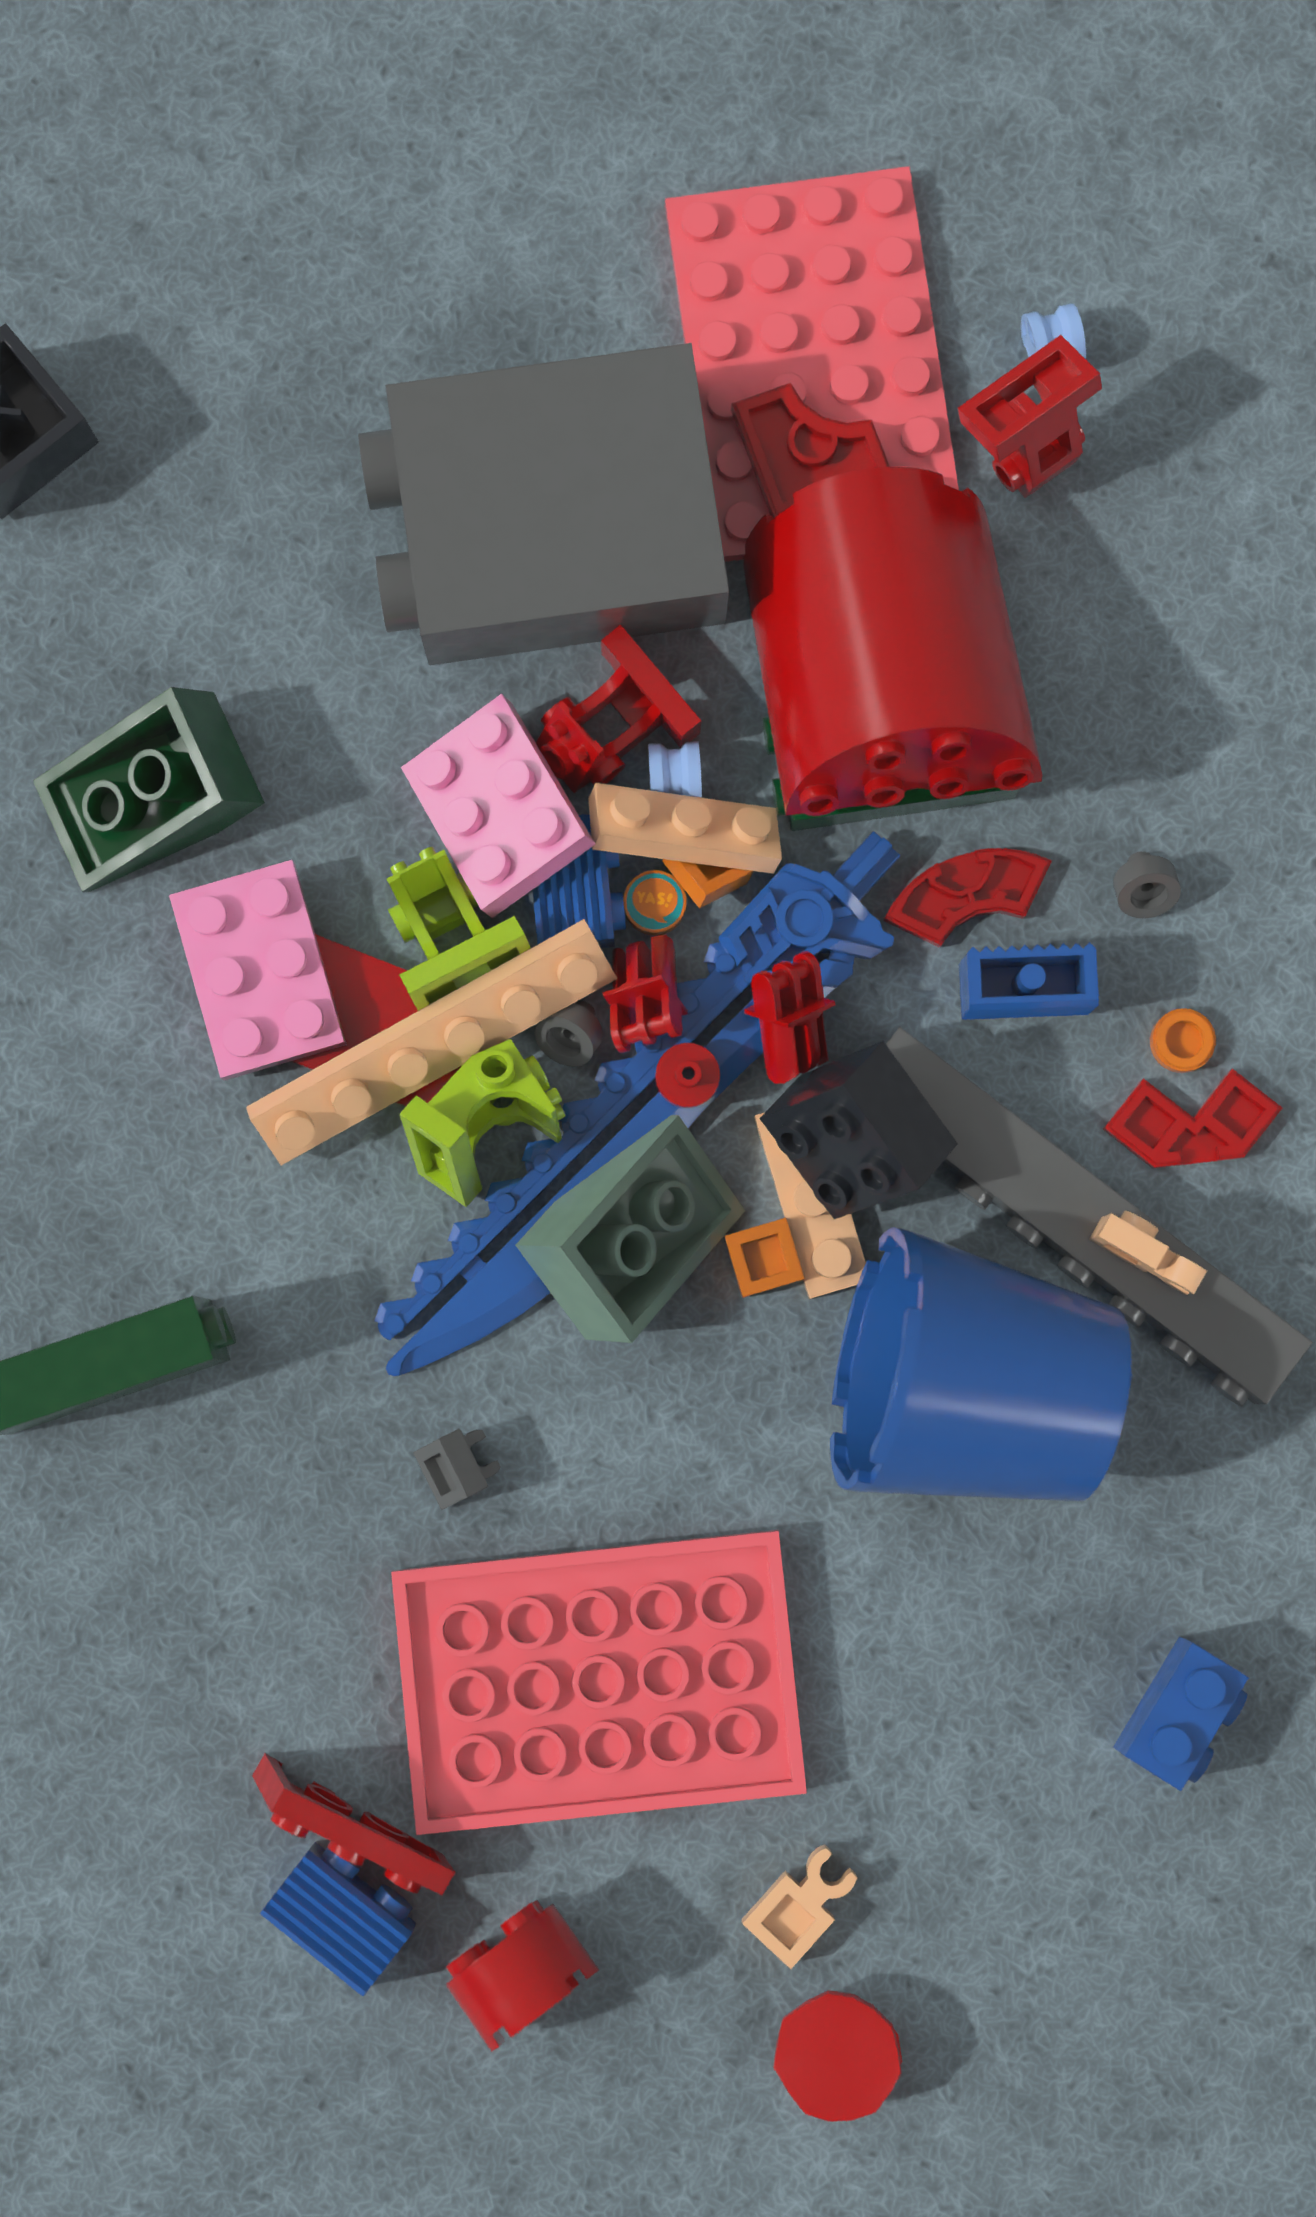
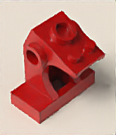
(1031, 439)
(637, 694)

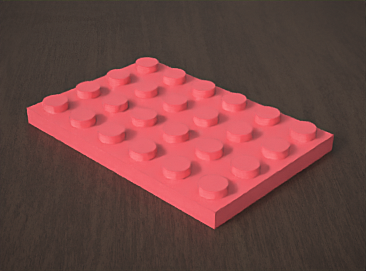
(813, 292)
(598, 1682)

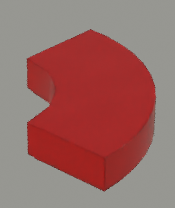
(966, 888)

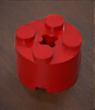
(519, 1974)

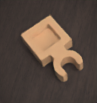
(1135, 1242)
(793, 1913)

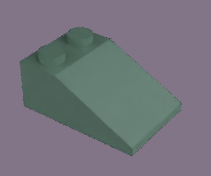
(631, 1233)

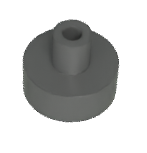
(1146, 885)
(570, 1034)

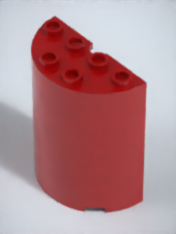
(886, 644)

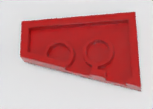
(319, 1810)

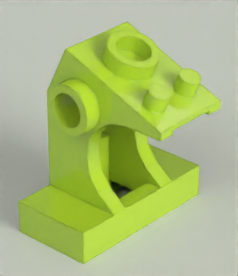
(434, 903)
(452, 1123)

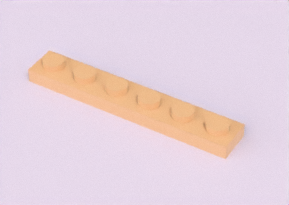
(431, 1042)

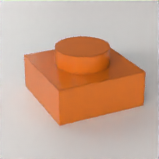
(707, 882)
(764, 1257)

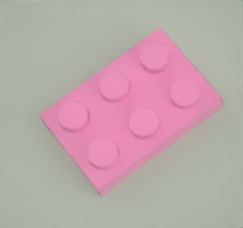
(497, 806)
(257, 970)

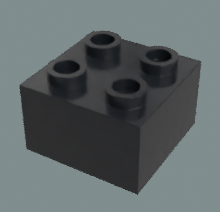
(37, 425)
(859, 1131)

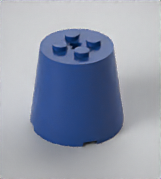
(975, 1379)

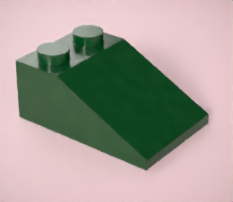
(148, 787)

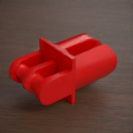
(644, 994)
(791, 1017)

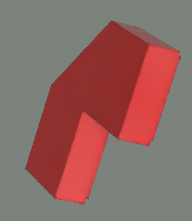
(1169, 1136)

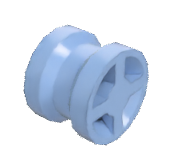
(1041, 330)
(675, 769)

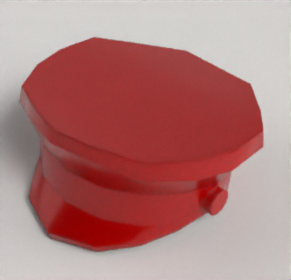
(838, 2056)

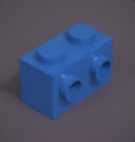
(1182, 1714)

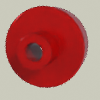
(686, 1092)

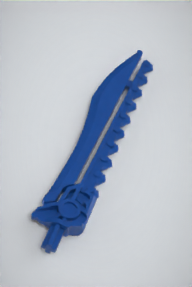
(788, 916)

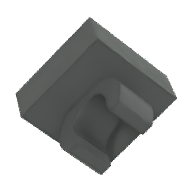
(452, 1467)

